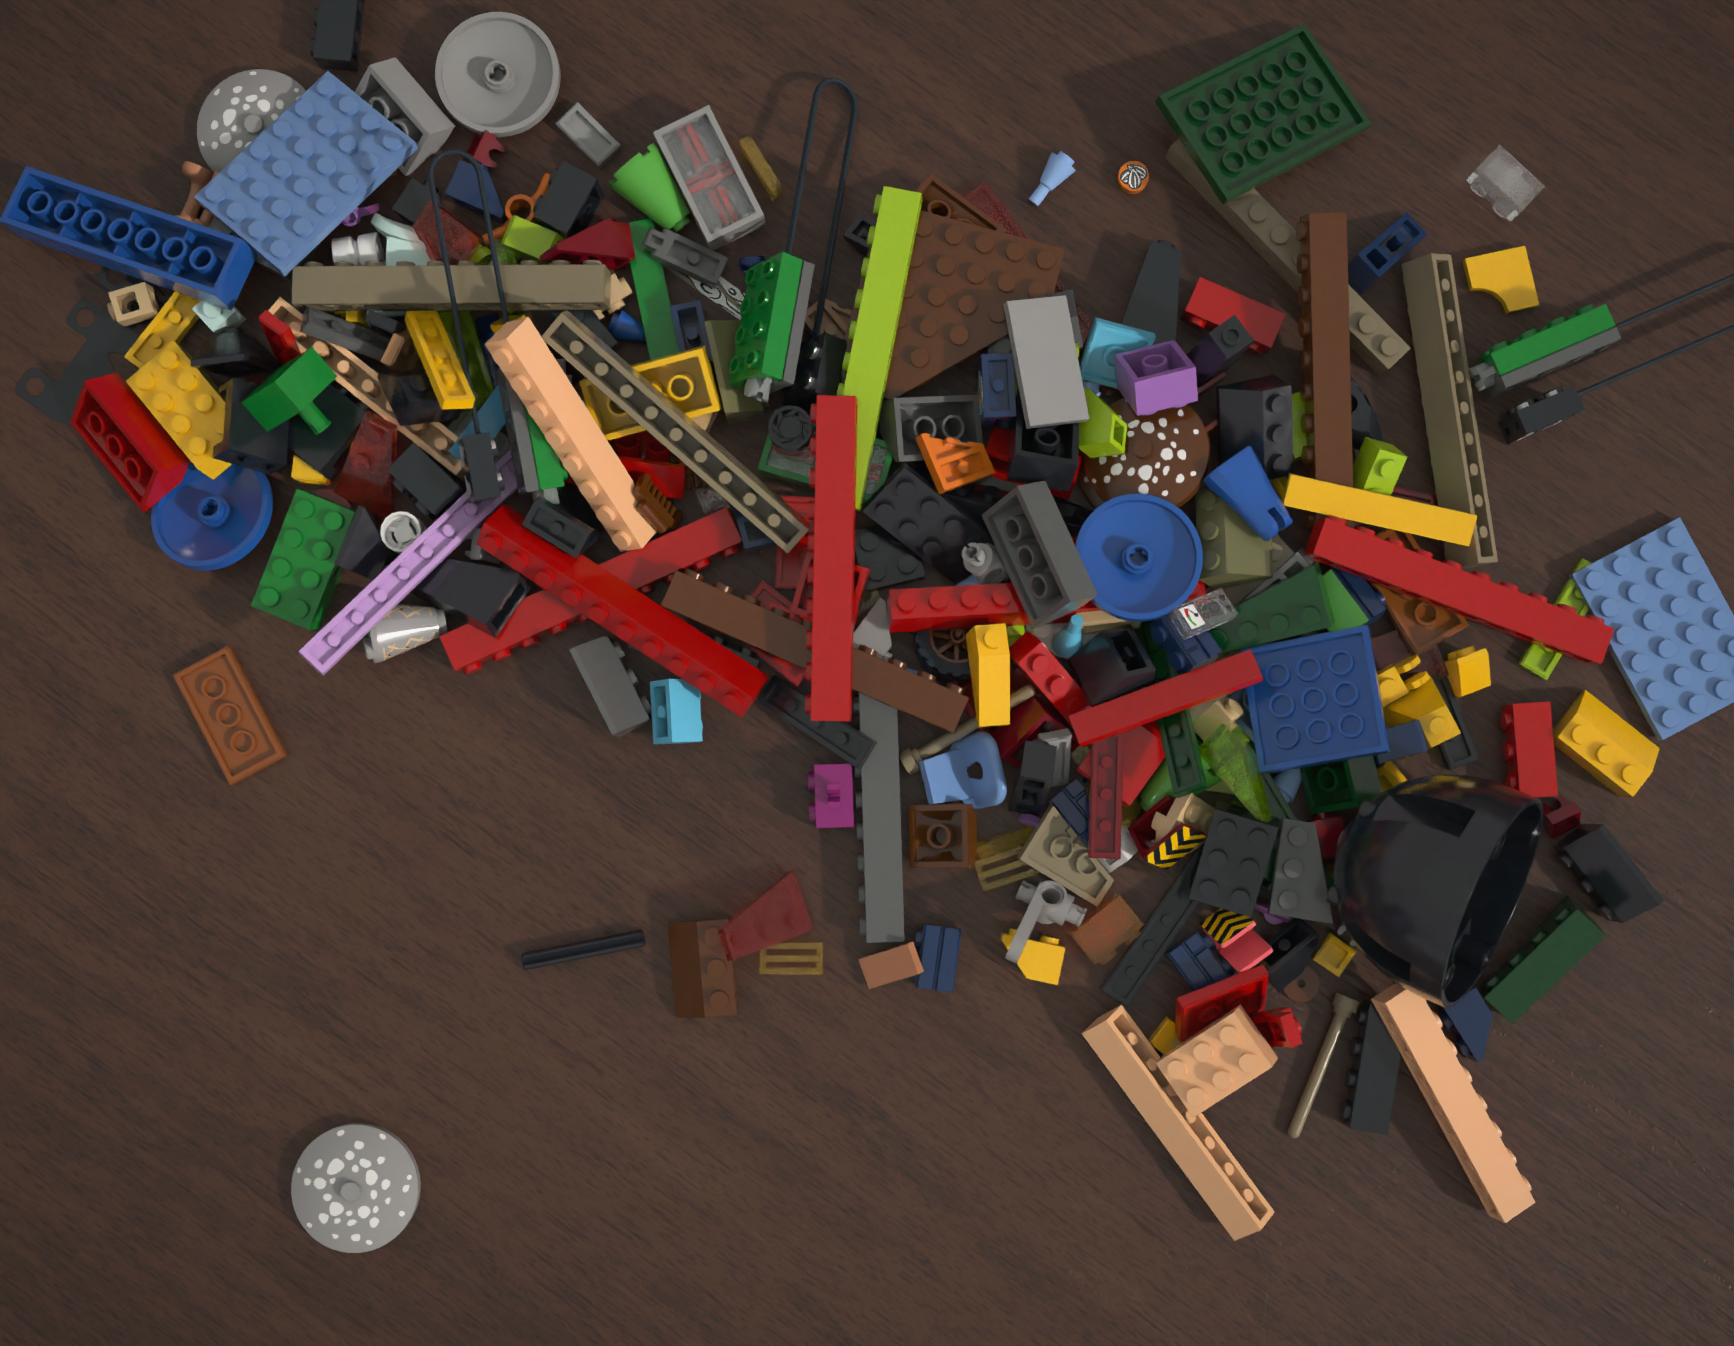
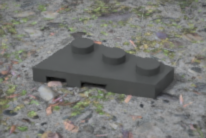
(1299, 875)

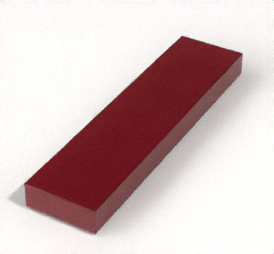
(1106, 798)

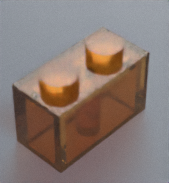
(1106, 930)

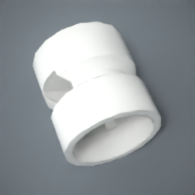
(365, 249)
(401, 530)

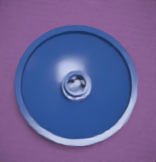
(213, 521)
(1140, 556)

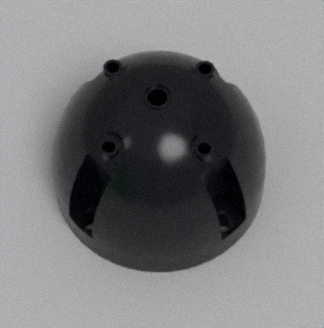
(1435, 878)

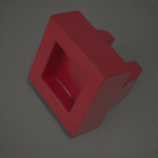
(481, 146)
(1562, 819)

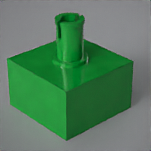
(291, 393)

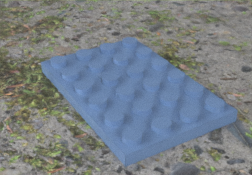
(306, 173)
(1668, 626)

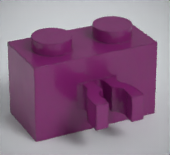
(832, 795)

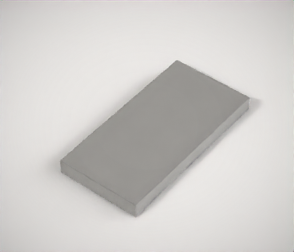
(1046, 361)

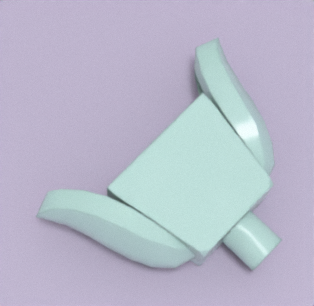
(401, 246)

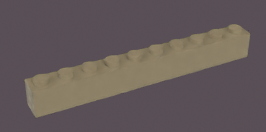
(1277, 244)
(475, 286)
(1448, 402)
(676, 430)

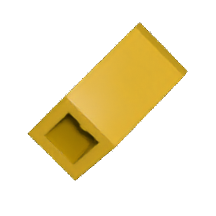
(1468, 670)
(1039, 959)

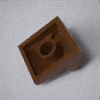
(942, 836)

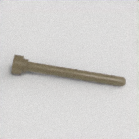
(911, 757)
(1343, 1009)

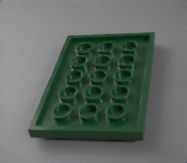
(1263, 113)

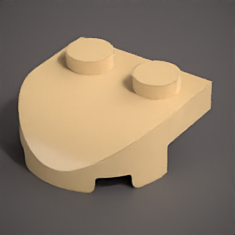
(1185, 810)

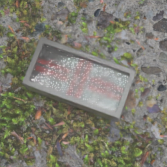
(709, 178)

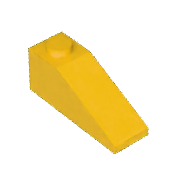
(990, 673)

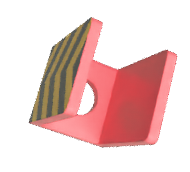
(1236, 939)

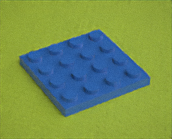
(1316, 701)

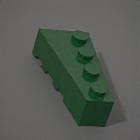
(1278, 612)
(1542, 959)

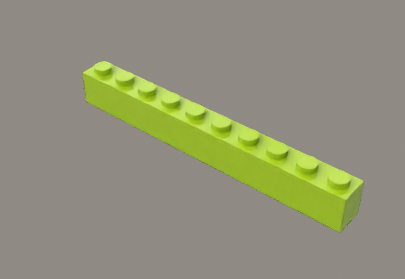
(878, 316)

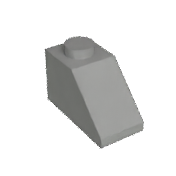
(875, 632)

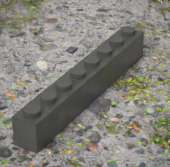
(880, 825)

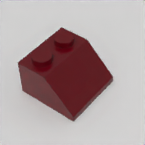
(1026, 723)

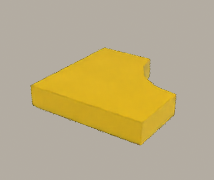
(1505, 276)

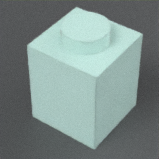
(217, 317)

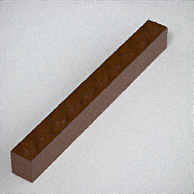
(1325, 351)
(786, 639)

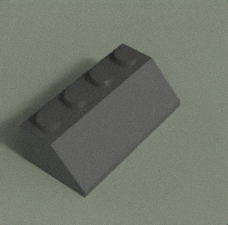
(1039, 553)

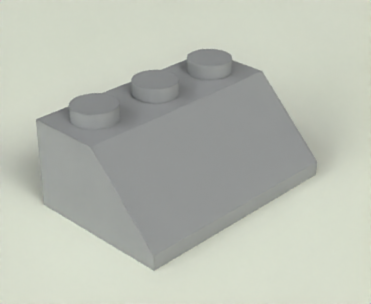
(405, 104)

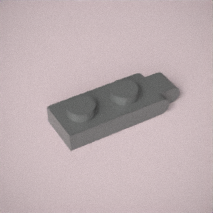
(685, 256)

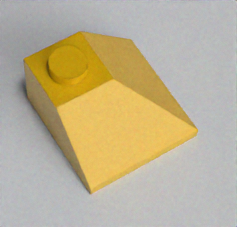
(1429, 708)

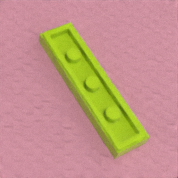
(1539, 659)

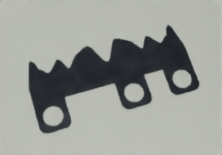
(92, 361)

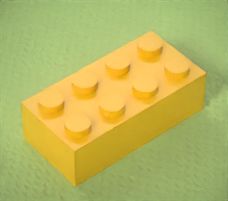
(681, 377)
(184, 404)

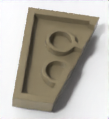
(1064, 858)

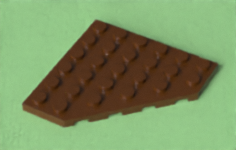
(958, 295)

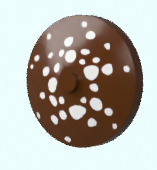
(1162, 458)

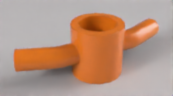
(517, 202)

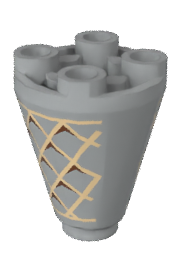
(403, 630)

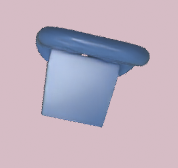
(947, 775)

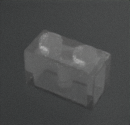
(1504, 183)

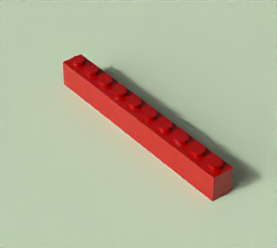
(833, 558)
(640, 568)
(1458, 591)
(966, 607)
(624, 612)

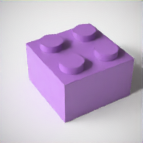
(1156, 377)

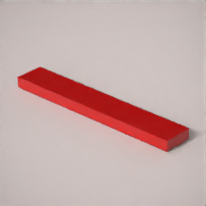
(1165, 698)

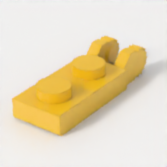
(1392, 685)

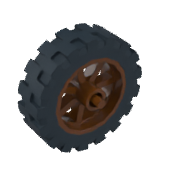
(935, 662)

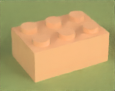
(1217, 1061)

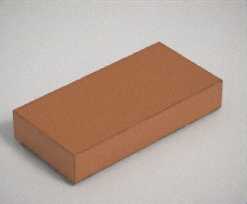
(891, 965)

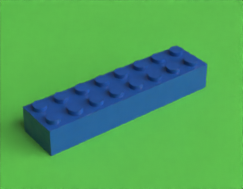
(129, 237)

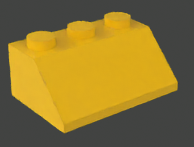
(1605, 745)

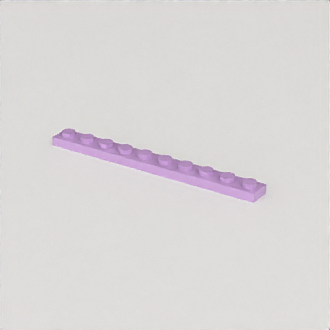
(403, 575)

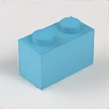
(675, 712)

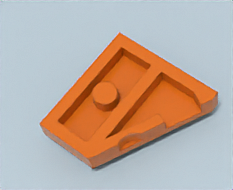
(954, 462)

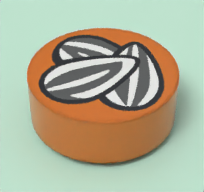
(1133, 177)

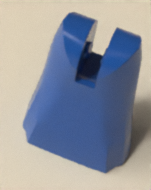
(1248, 491)

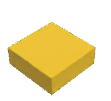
(1333, 954)

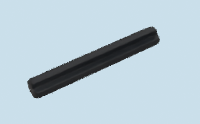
(583, 949)

